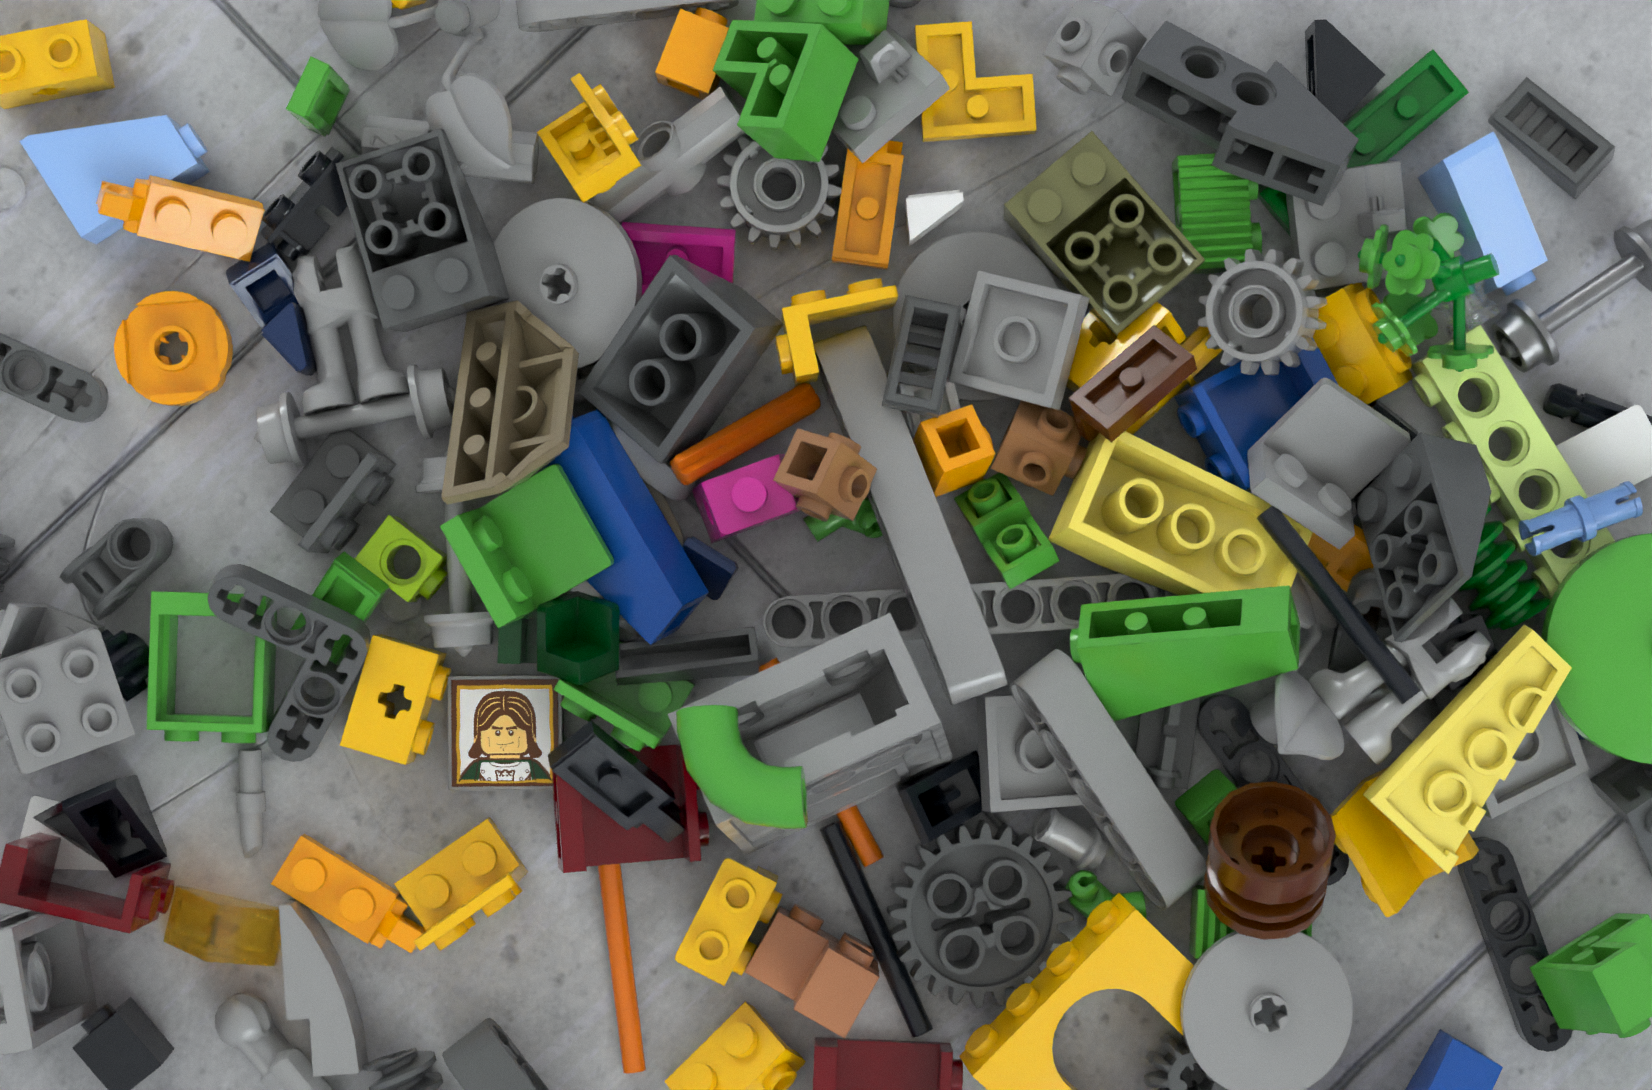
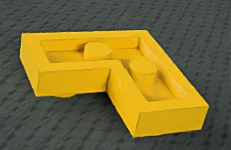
(972, 104)

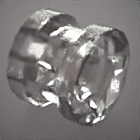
(1477, 309)

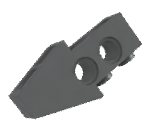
(1256, 120)

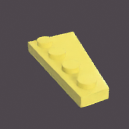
(1455, 762)

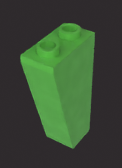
(1184, 646)

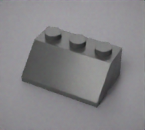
(679, 358)

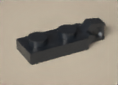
(617, 782)

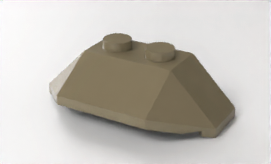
(508, 402)

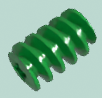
(1499, 584)

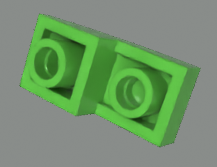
(1006, 529)

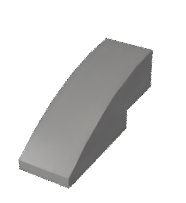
(320, 991)

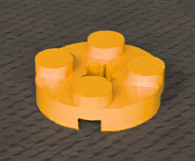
(153, 374)

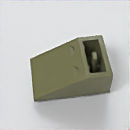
(1101, 233)

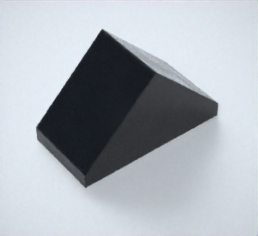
(1337, 69)
(943, 797)

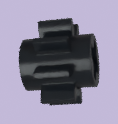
(129, 661)

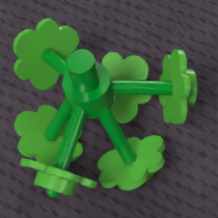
(1419, 256)

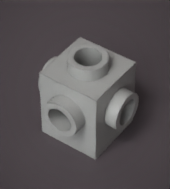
(1094, 48)

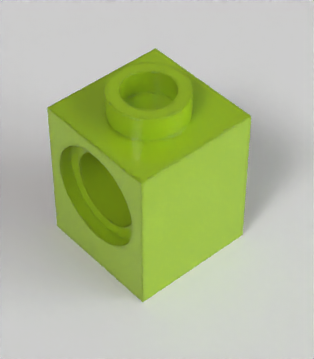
(380, 553)

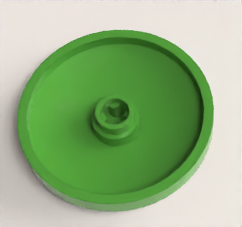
(1604, 632)

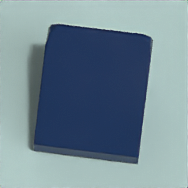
(263, 283)
(290, 338)
(712, 566)

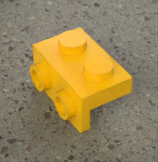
(591, 142)
(1352, 346)
(726, 919)
(739, 1056)

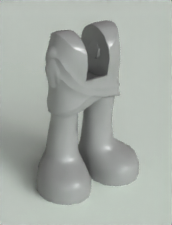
(328, 312)
(1429, 671)

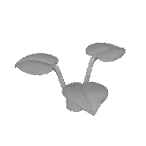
(470, 107)
(1295, 713)

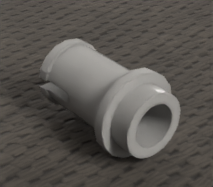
(1081, 845)

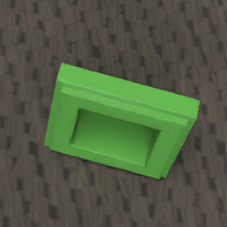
(1201, 800)

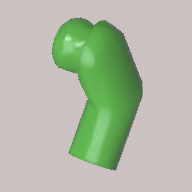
(864, 523)
(1089, 893)

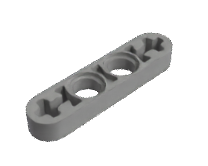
(568, 14)

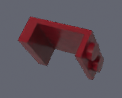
(594, 839)
(27, 884)
(885, 1065)

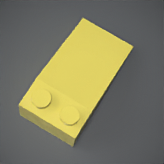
(1168, 522)

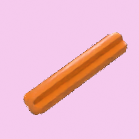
(745, 434)

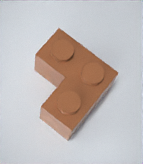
(815, 969)

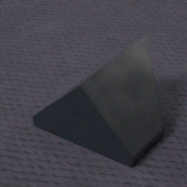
(109, 825)

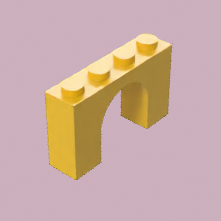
(1110, 952)

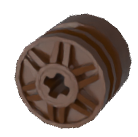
(1268, 860)

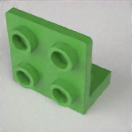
(528, 545)
(634, 709)

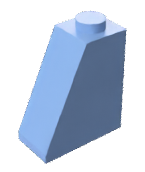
(118, 153)
(1489, 211)

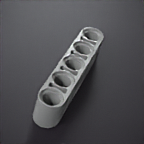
(1109, 778)

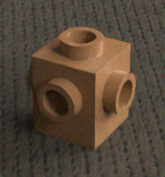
(1040, 447)
(825, 475)

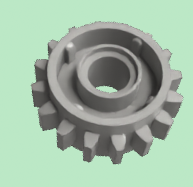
(777, 218)
(1293, 312)

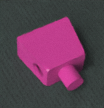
(743, 499)

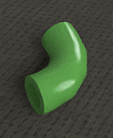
(733, 777)

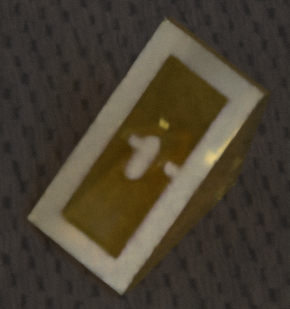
(223, 928)

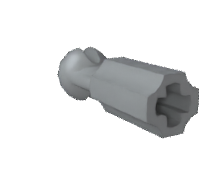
(247, 1025)

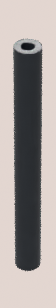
(1338, 604)
(876, 929)

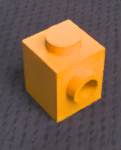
(692, 53)
(954, 449)

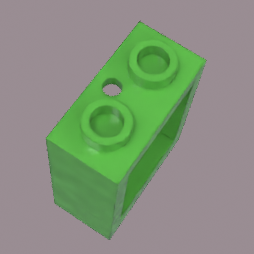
(162, 675)

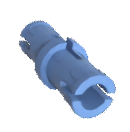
(1580, 518)

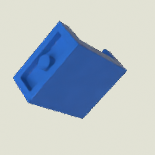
(1237, 409)

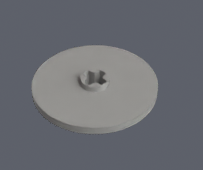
(593, 255)
(948, 274)
(1305, 1032)

